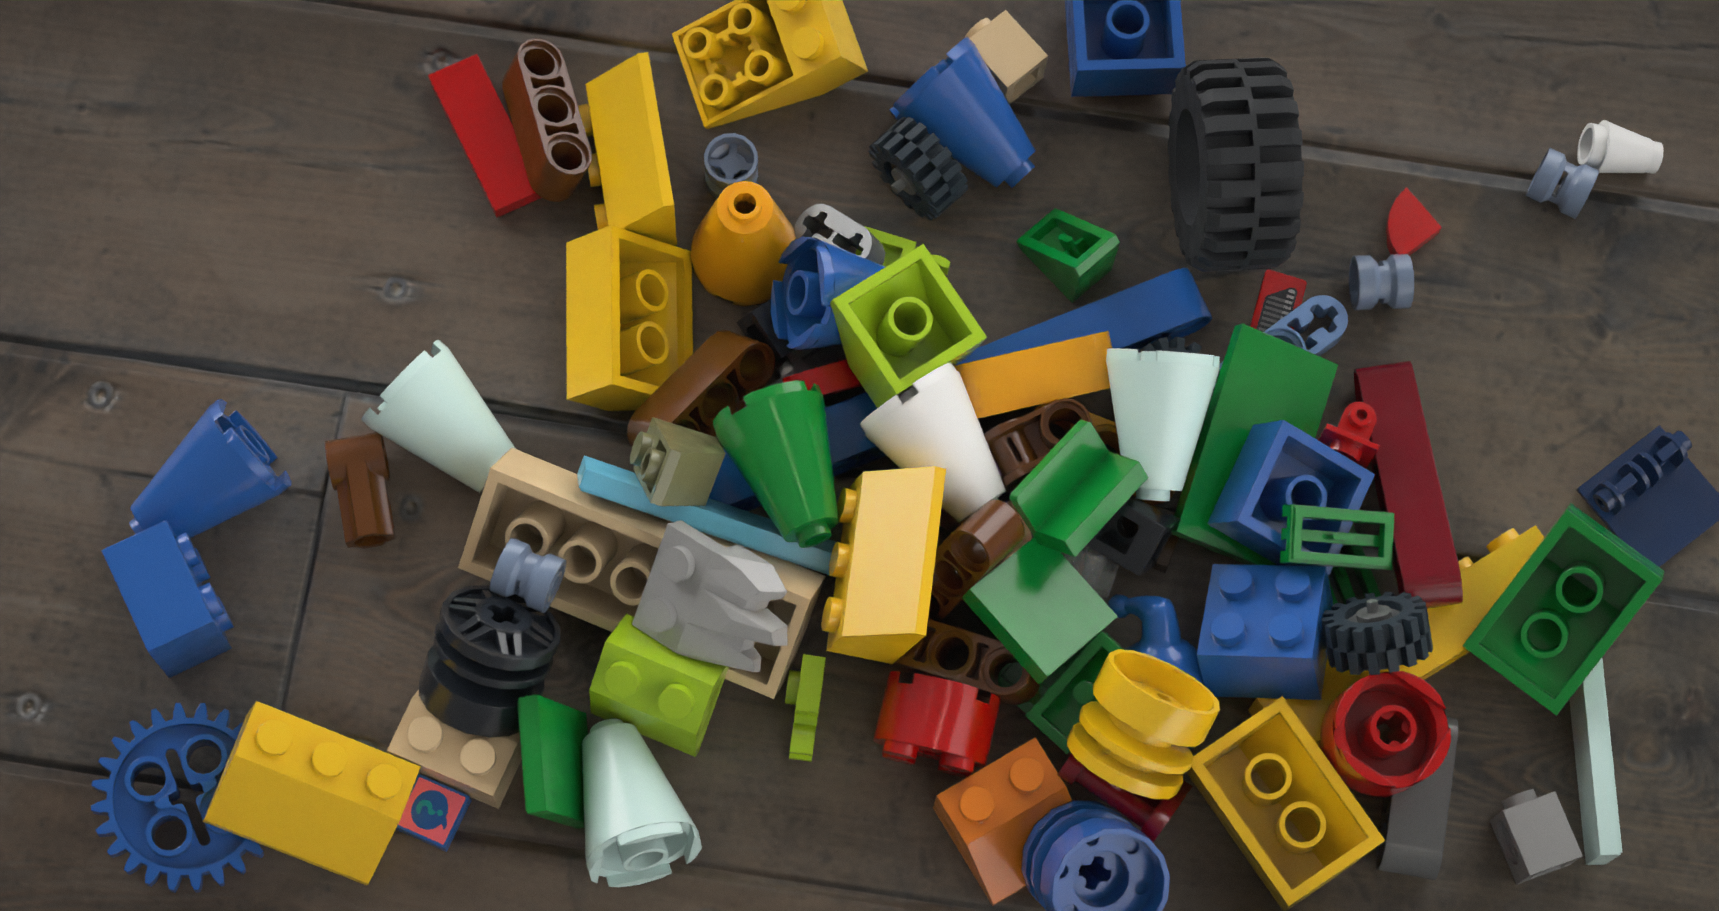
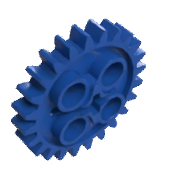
(138, 817)

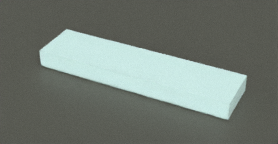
(1595, 770)

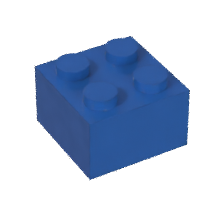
(1124, 46)
(1286, 468)
(165, 596)
(1265, 631)

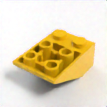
(766, 56)

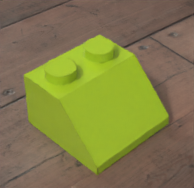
(903, 325)
(655, 688)

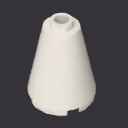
(940, 429)

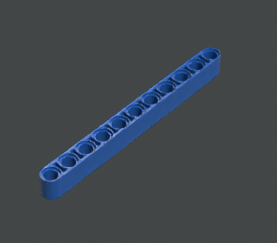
(1134, 317)

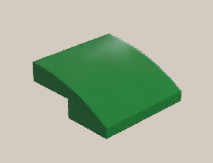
(1065, 691)

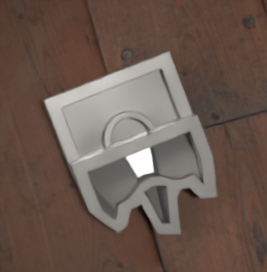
(710, 600)

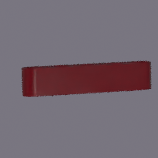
(1410, 485)

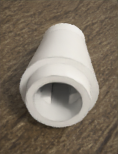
(1618, 150)

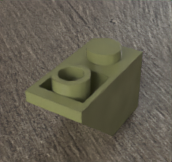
(676, 464)

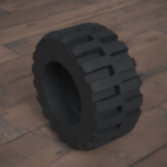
(1235, 164)

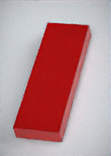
(484, 133)

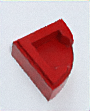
(1409, 225)

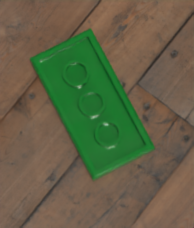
(1256, 385)

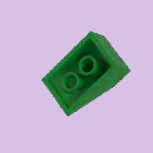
(1564, 609)

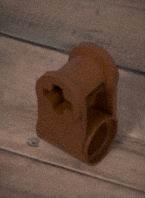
(1025, 441)

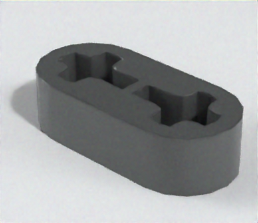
(845, 231)

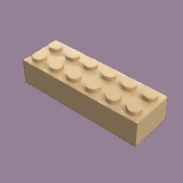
(610, 555)

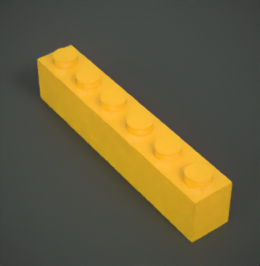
(1448, 624)

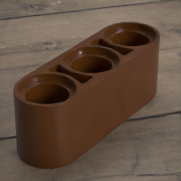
(546, 120)
(706, 383)
(972, 553)
(981, 669)

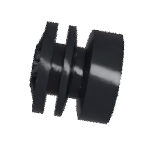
(485, 659)

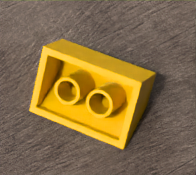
(629, 151)
(625, 317)
(884, 563)
(311, 793)
(1283, 803)

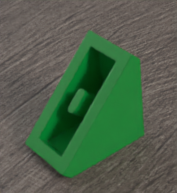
(1070, 251)

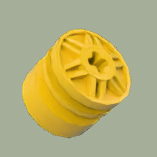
(1142, 724)

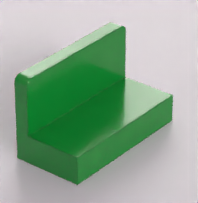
(1075, 490)

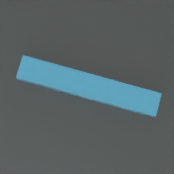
(714, 518)

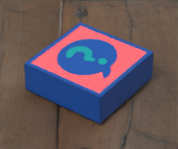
(433, 812)

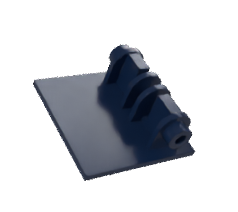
(1654, 496)

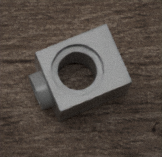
(1535, 835)

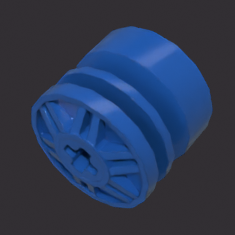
(1093, 861)

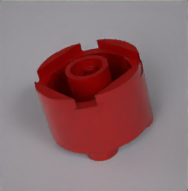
(936, 722)
(1417, 733)

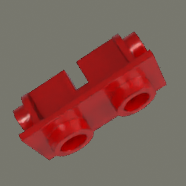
(1353, 434)

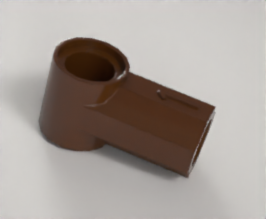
(359, 474)

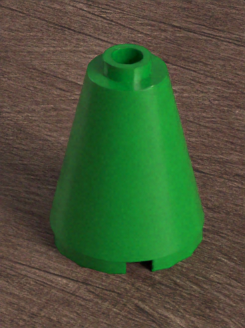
(785, 458)

